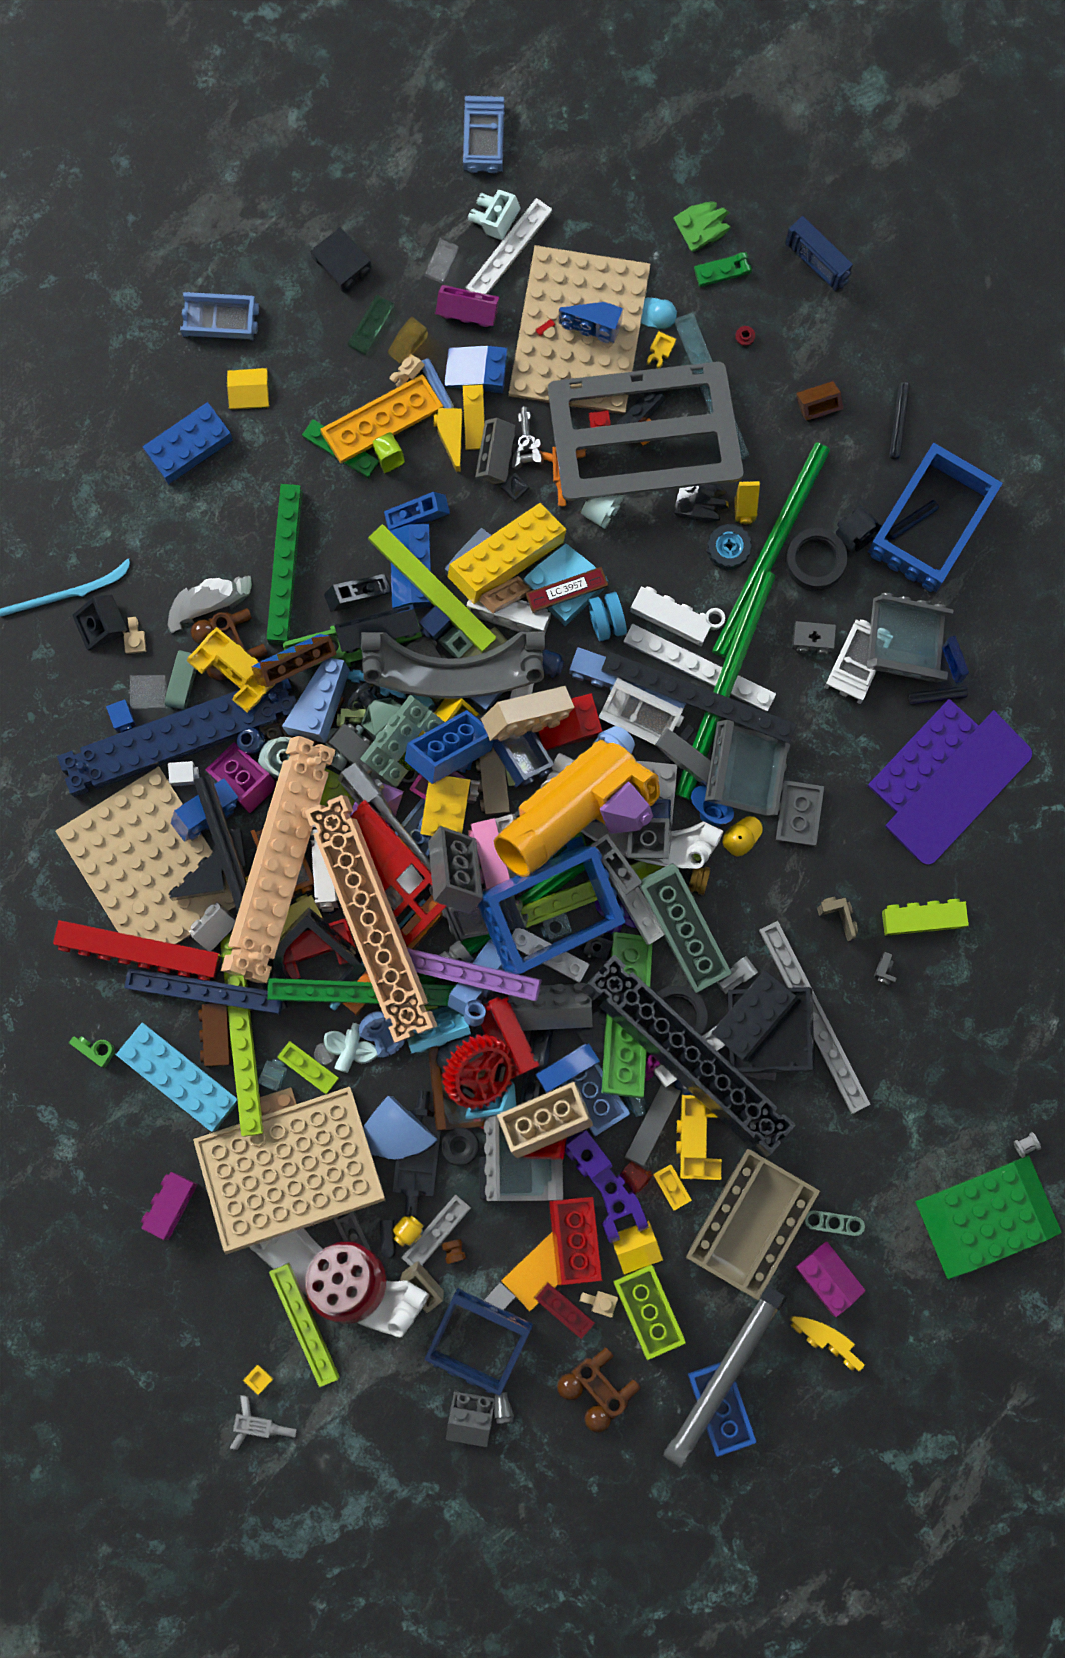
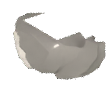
(207, 597)

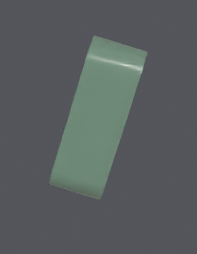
(180, 682)
(843, 1227)

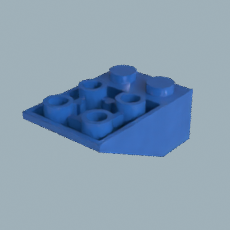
(593, 319)

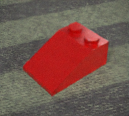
(577, 727)

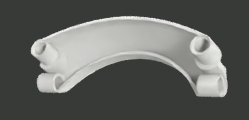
(684, 843)
(401, 1298)

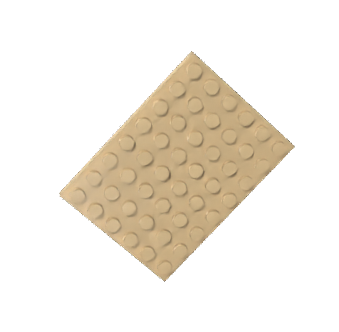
(571, 279)
(138, 857)
(294, 1175)

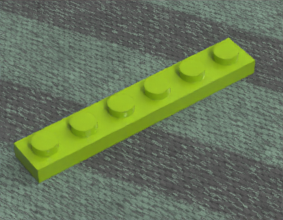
(304, 1324)

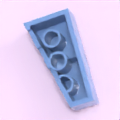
(319, 702)

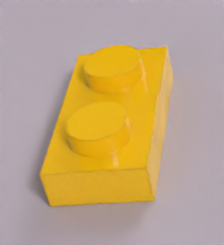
(672, 1187)

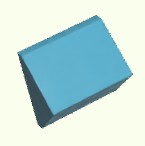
(502, 1104)

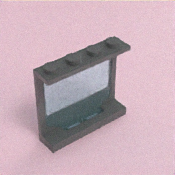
(907, 637)
(746, 770)

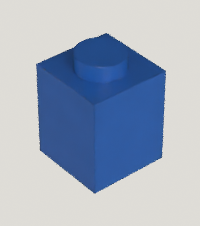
(121, 716)

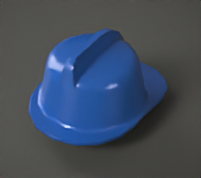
(710, 812)

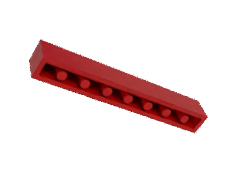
(136, 949)

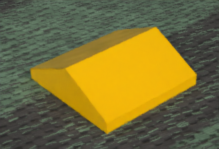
(247, 388)
(637, 1249)

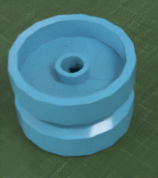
(607, 616)

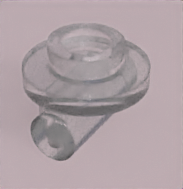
(322, 1055)

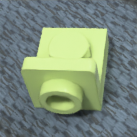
(353, 716)

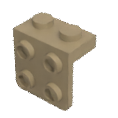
(845, 909)

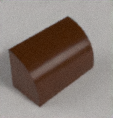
(819, 400)

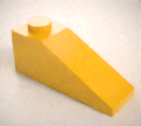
(473, 416)
(450, 431)
(746, 502)

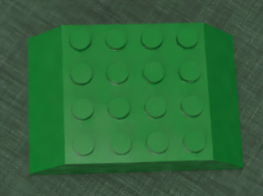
(988, 1217)

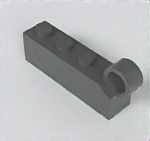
(352, 748)

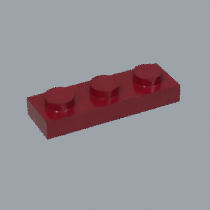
(564, 1310)

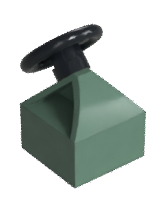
(377, 710)

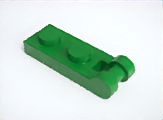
(722, 269)

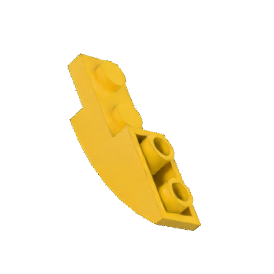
(821, 1334)

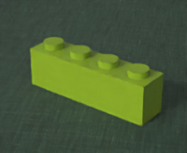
(925, 918)

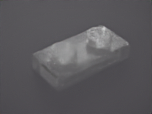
(441, 261)

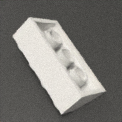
(514, 616)

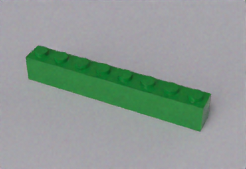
(284, 564)

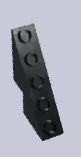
(209, 876)

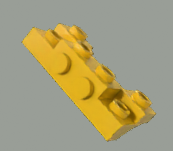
(233, 663)
(693, 1141)

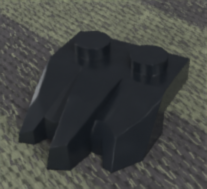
(701, 502)

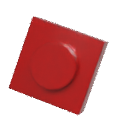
(599, 419)

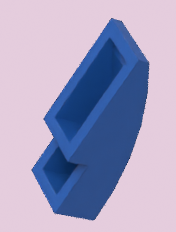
(567, 1068)

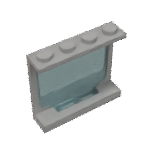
(520, 1177)

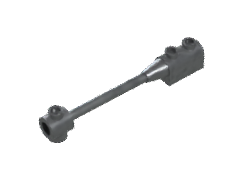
(362, 787)

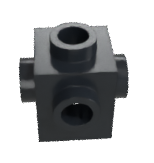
(597, 947)

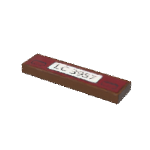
(566, 589)

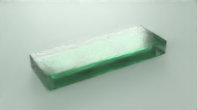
(370, 324)

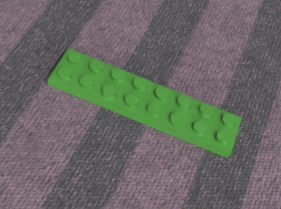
(623, 1055)

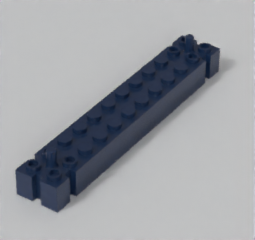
(170, 739)

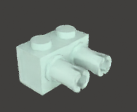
(499, 215)

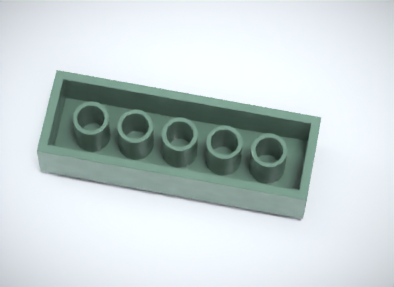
(684, 927)

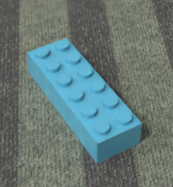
(177, 1077)

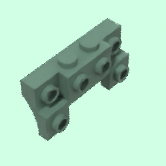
(393, 739)

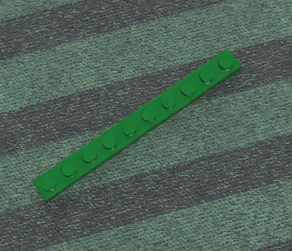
(343, 992)

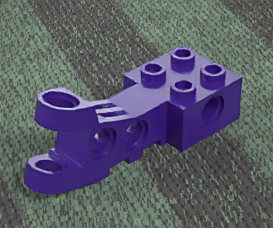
(598, 1170)

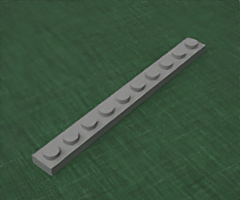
(823, 1033)

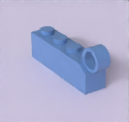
(468, 998)

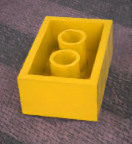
(445, 805)

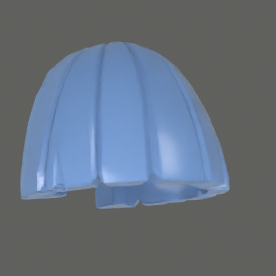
(376, 1028)

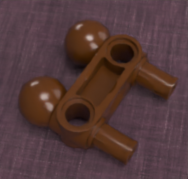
(202, 628)
(571, 1387)

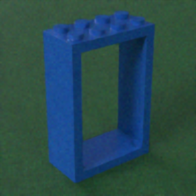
(906, 563)
(498, 927)

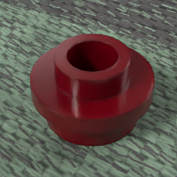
(745, 341)

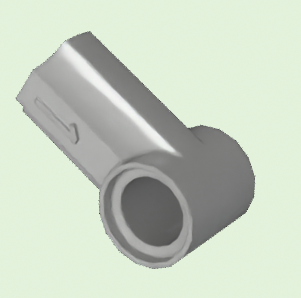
(741, 972)

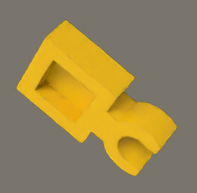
(661, 348)

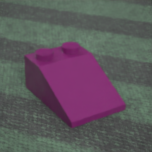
(243, 775)

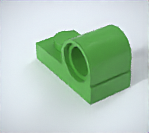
(93, 1052)

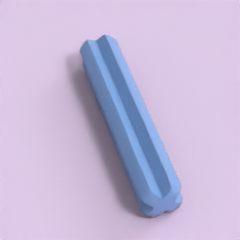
(436, 384)

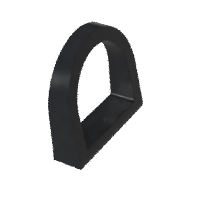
(311, 920)

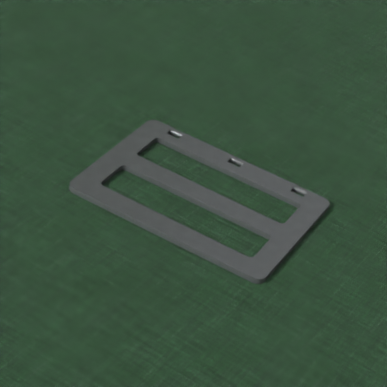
(719, 422)

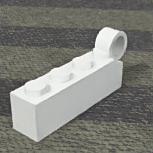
(674, 617)

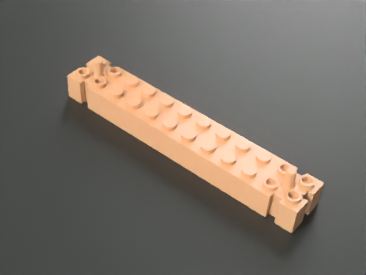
(277, 860)
(370, 918)

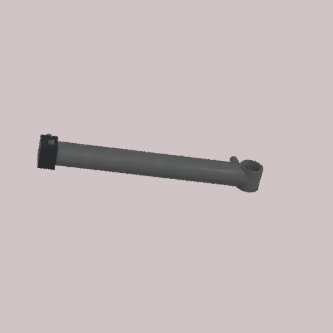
(724, 1377)

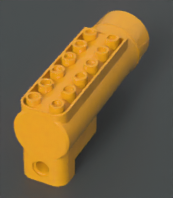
(571, 804)

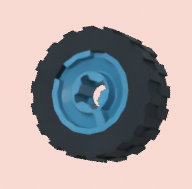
(721, 555)

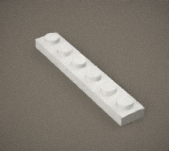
(510, 248)

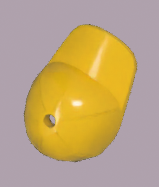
(749, 829)

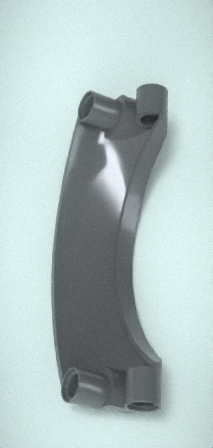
(489, 673)

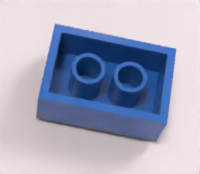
(190, 817)

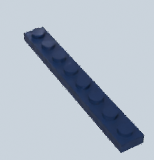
(201, 991)

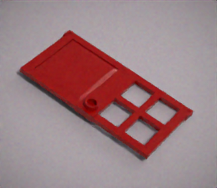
(391, 860)

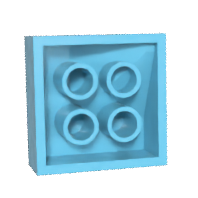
(557, 567)

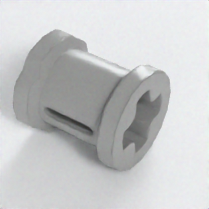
(1027, 1145)

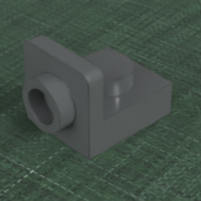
(885, 964)

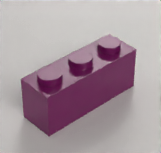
(467, 306)

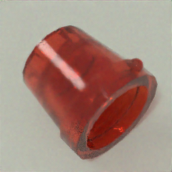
(636, 1177)

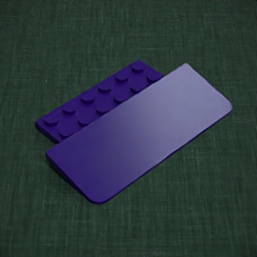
(947, 778)

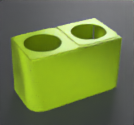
(388, 452)

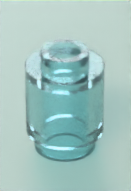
(636, 1106)

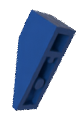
(417, 511)

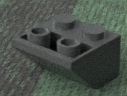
(470, 1419)

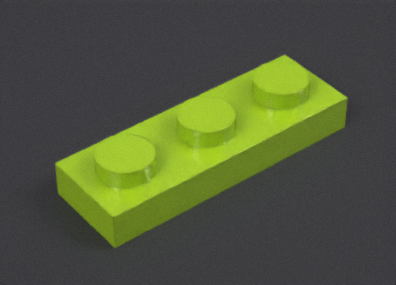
(308, 1067)

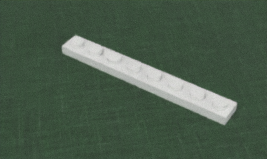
(696, 666)

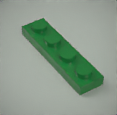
(362, 463)

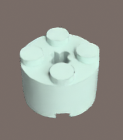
(600, 509)
(269, 755)

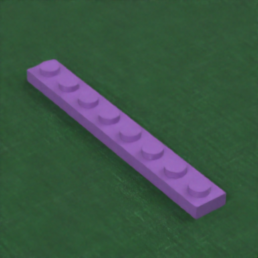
(475, 975)

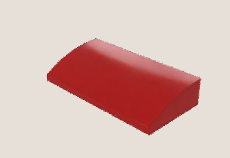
(575, 1241)

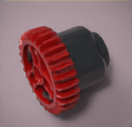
(475, 1069)

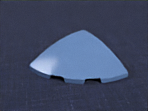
(396, 1132)

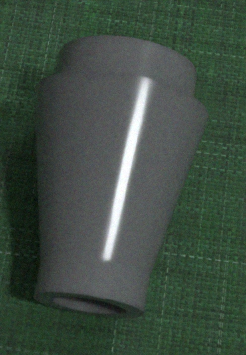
(502, 1412)

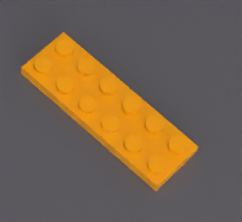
(383, 415)

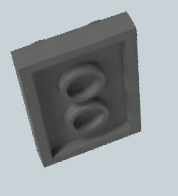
(799, 813)

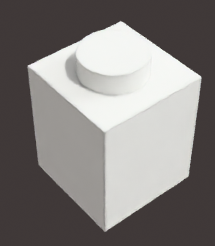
(182, 773)

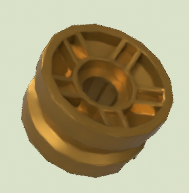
(699, 880)

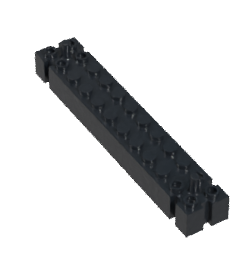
(688, 1057)

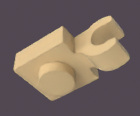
(409, 369)
(134, 639)
(602, 1303)

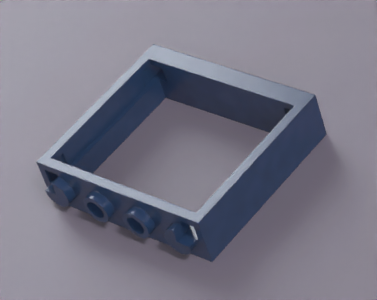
(491, 1313)

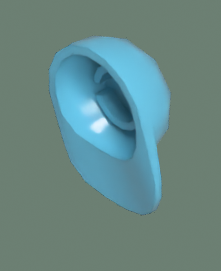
(658, 313)

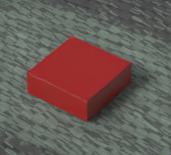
(544, 327)

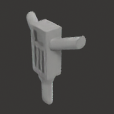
(257, 1426)

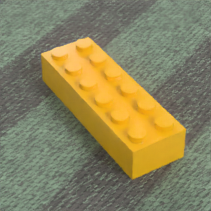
(506, 552)

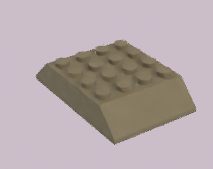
(752, 1224)

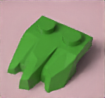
(702, 224)

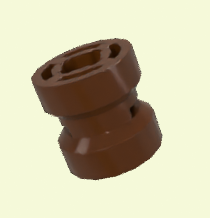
(453, 1251)

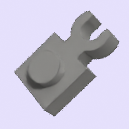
(473, 791)

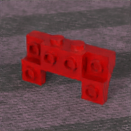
(311, 945)

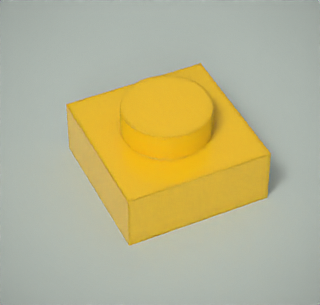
(258, 1379)

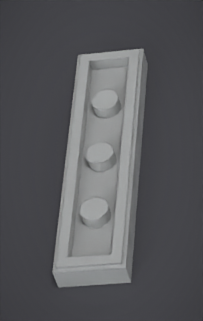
(437, 1231)

